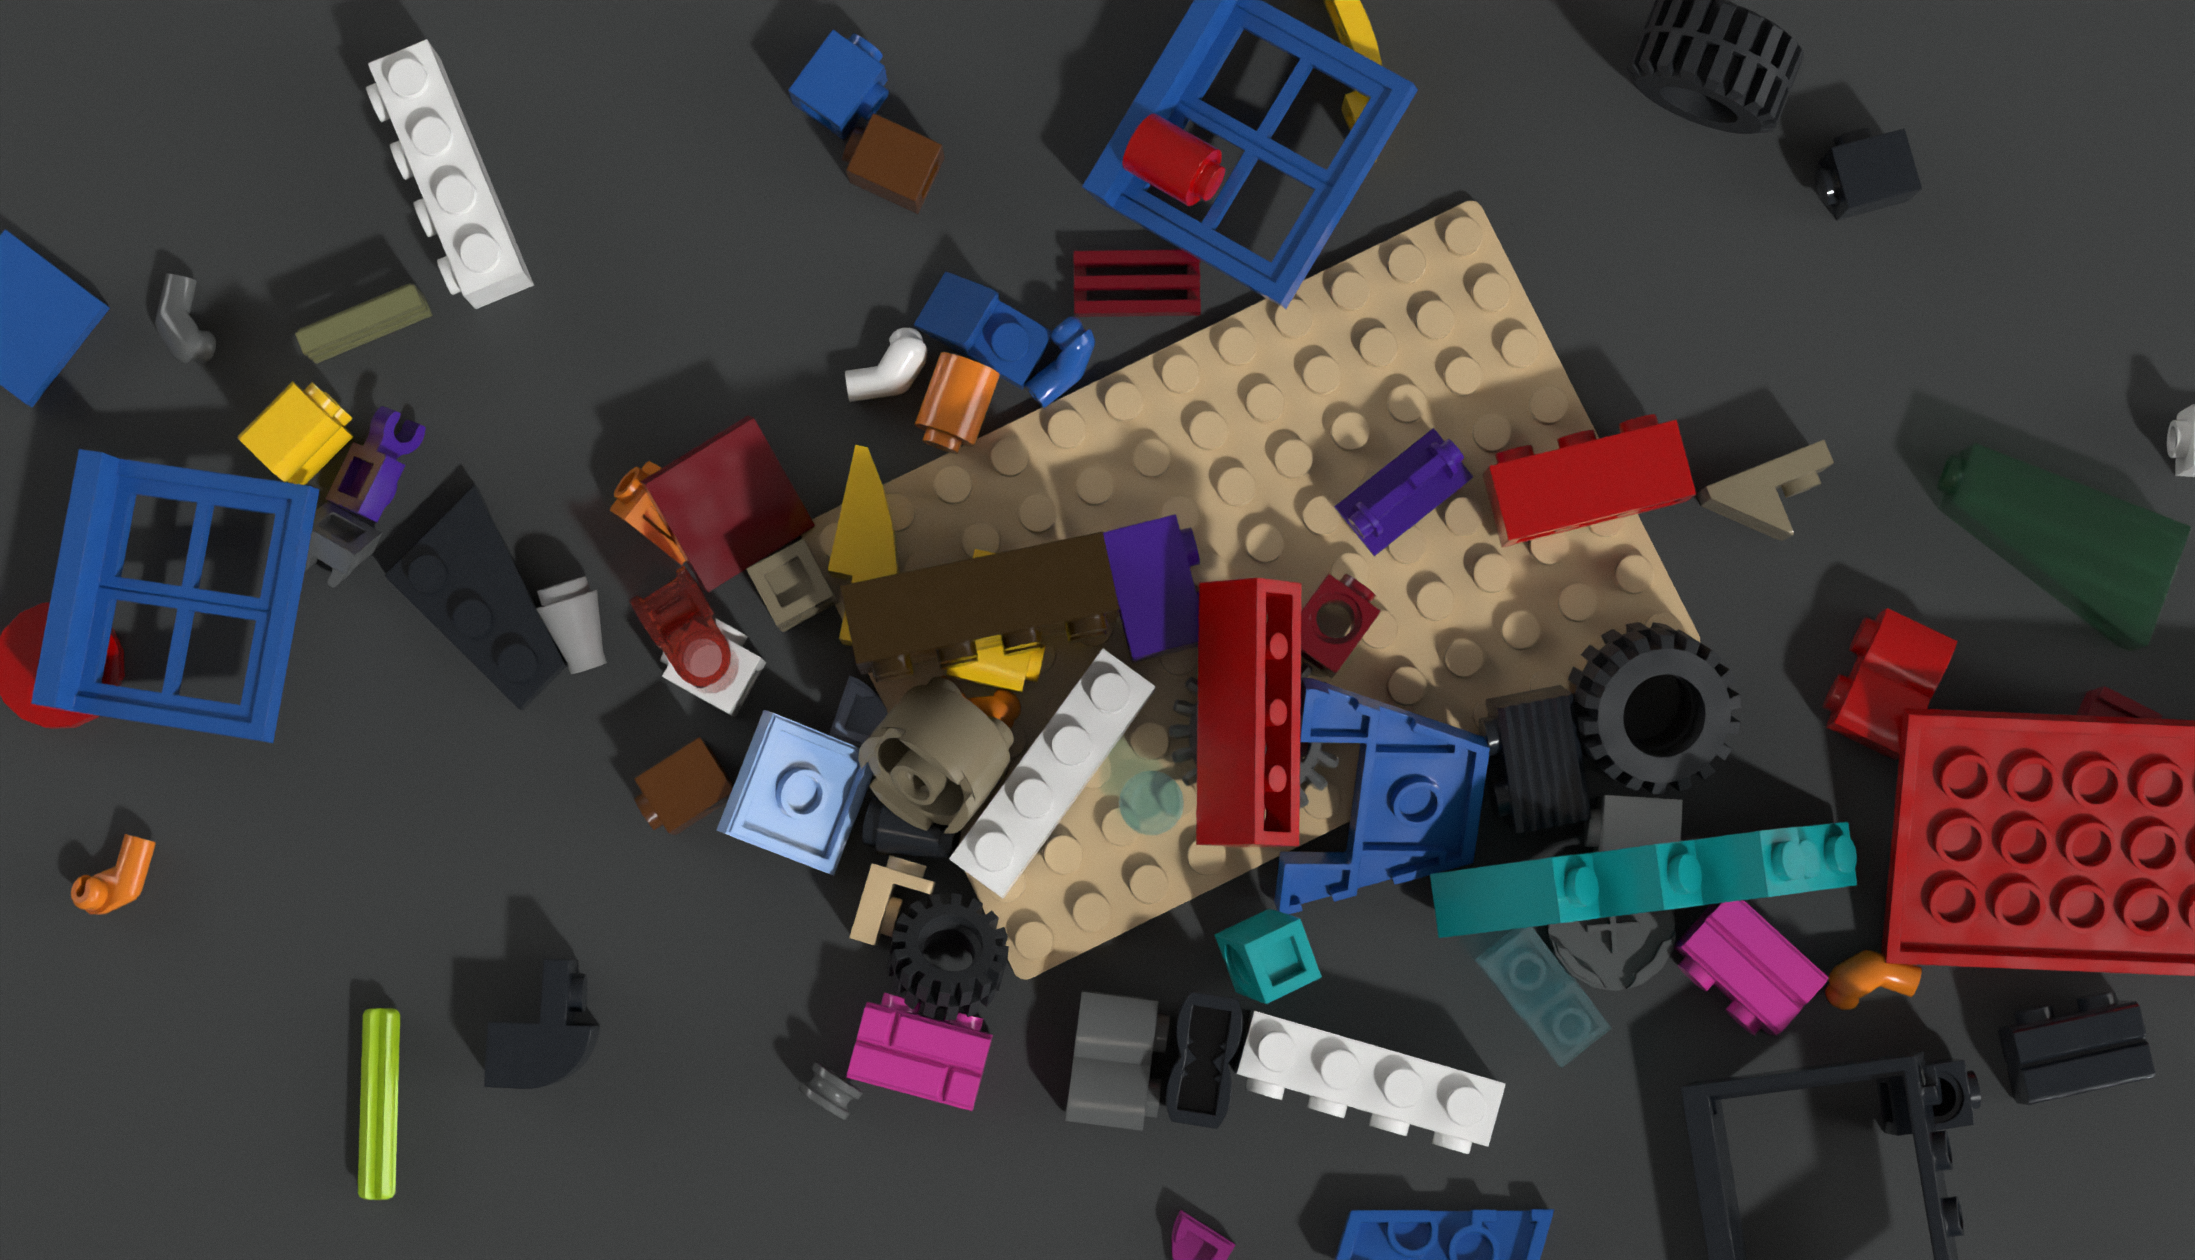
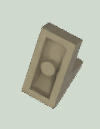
(1753, 496)

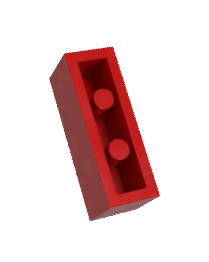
(1588, 480)

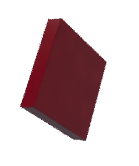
(727, 503)

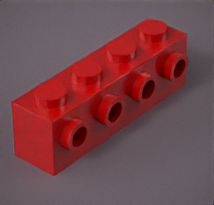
(1244, 715)

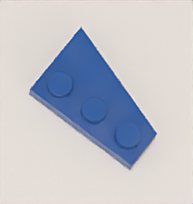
(1444, 1235)

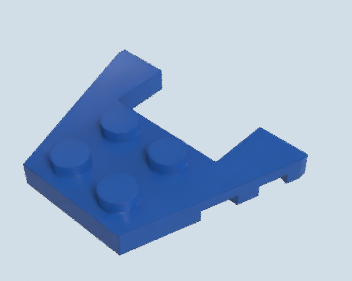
(1411, 797)

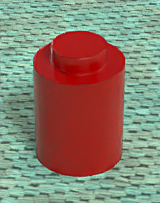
(1174, 161)

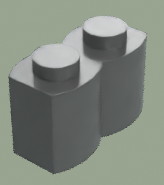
(1114, 1060)

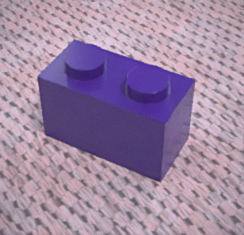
(1155, 586)

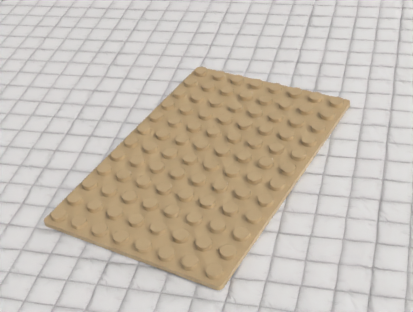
(1252, 448)

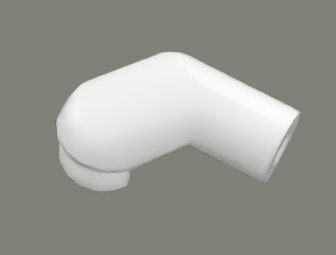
(894, 372)

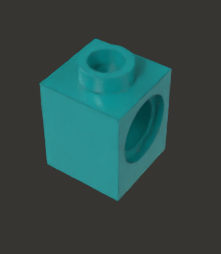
(1268, 955)

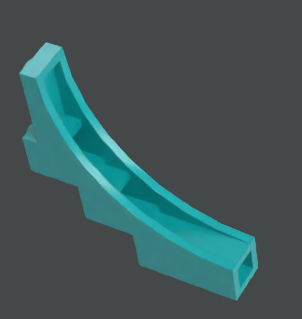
(1644, 879)

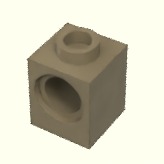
(792, 585)

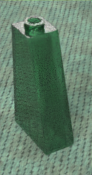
(2072, 541)

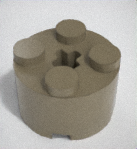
(936, 756)

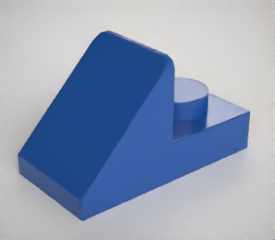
(984, 328)

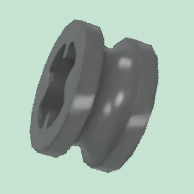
(830, 1090)

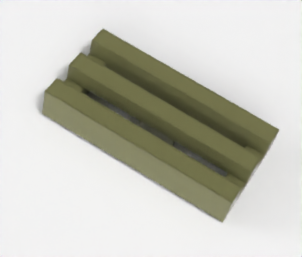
(363, 323)

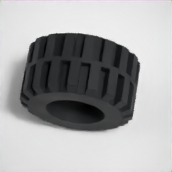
(1715, 64)
(1693, 735)

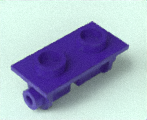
(1404, 491)

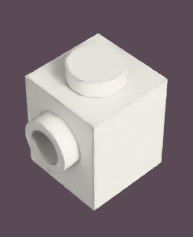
(707, 662)

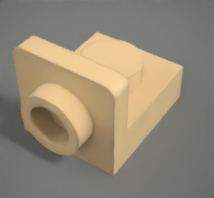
(877, 908)

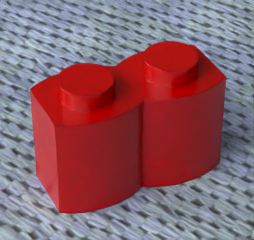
(1894, 670)

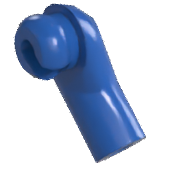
(1067, 367)

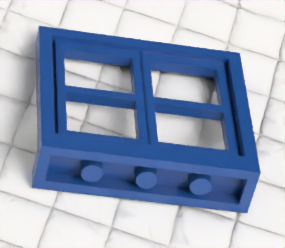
(1176, 94)
(91, 583)

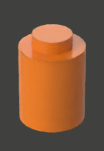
(956, 402)

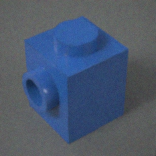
(841, 83)

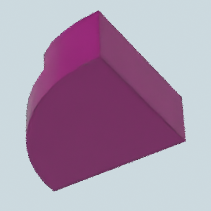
(1197, 1241)

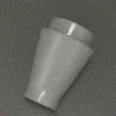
(574, 622)

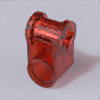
(682, 623)

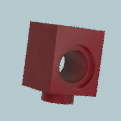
(1327, 652)

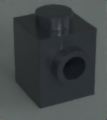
(1867, 173)

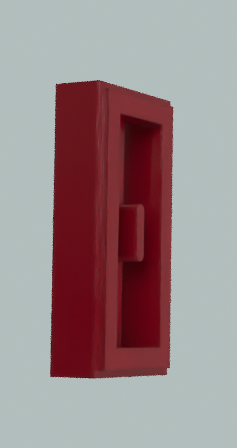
(1136, 258)

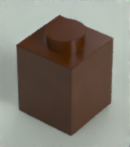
(893, 162)
(683, 788)

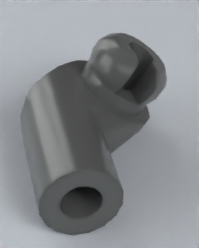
(176, 325)

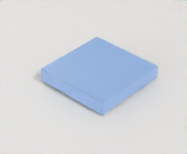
(797, 793)

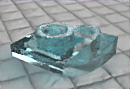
(1543, 994)

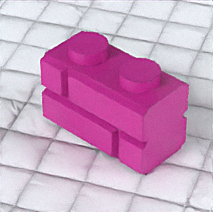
(1749, 965)
(920, 1053)

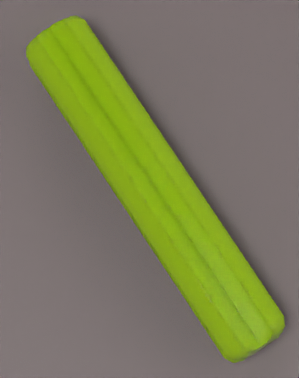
(378, 1103)

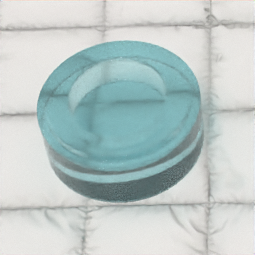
(1151, 803)

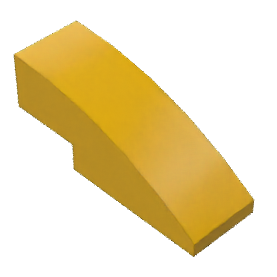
(865, 530)

